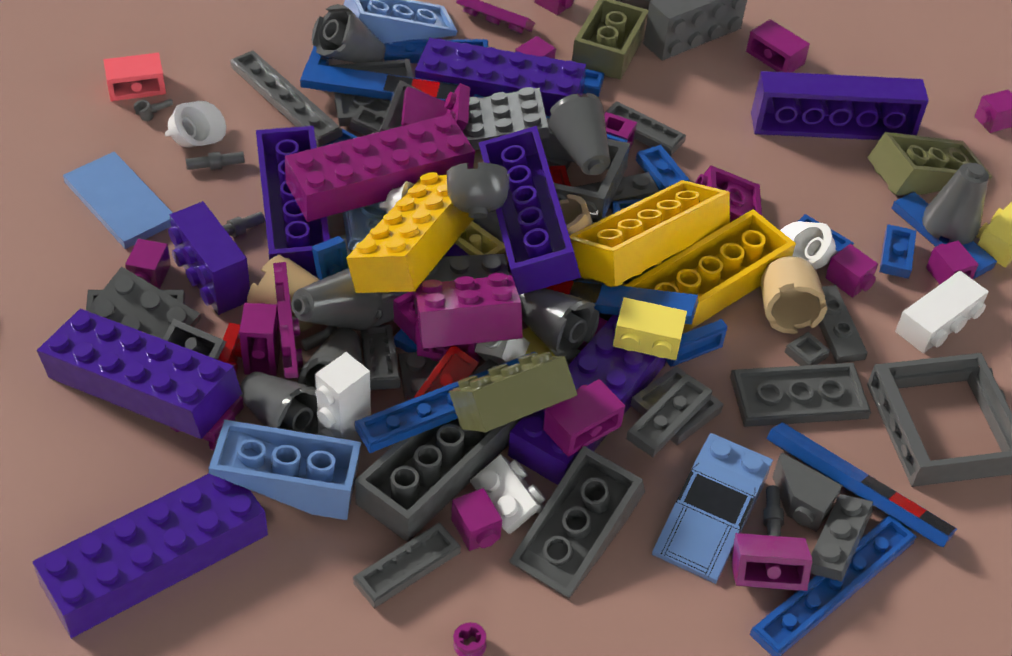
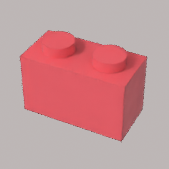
(134, 76)

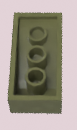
(919, 162)

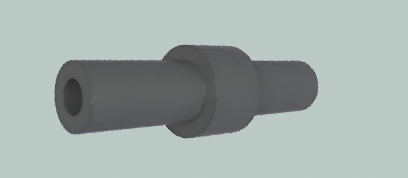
(215, 160)
(238, 225)
(773, 514)

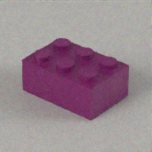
(468, 311)

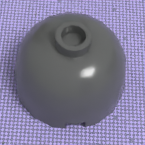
(478, 189)

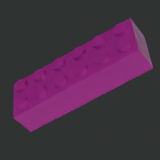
(370, 166)

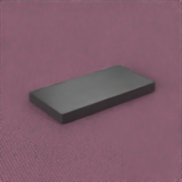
(799, 394)

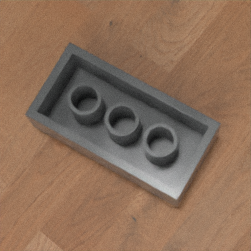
(686, 24)

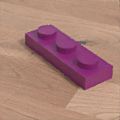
(496, 15)

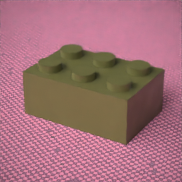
(610, 37)
(512, 391)

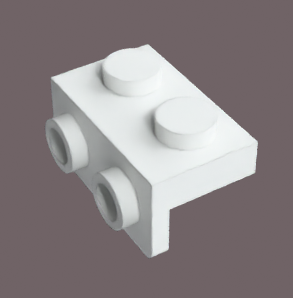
(509, 492)

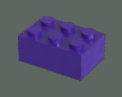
(209, 257)

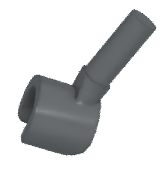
(146, 110)

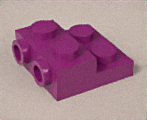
(743, 193)

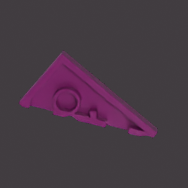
(288, 325)

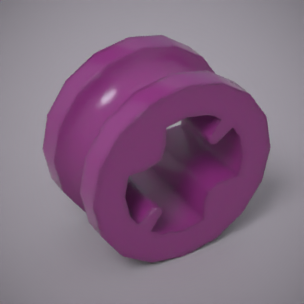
(465, 631)

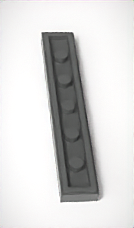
(285, 97)

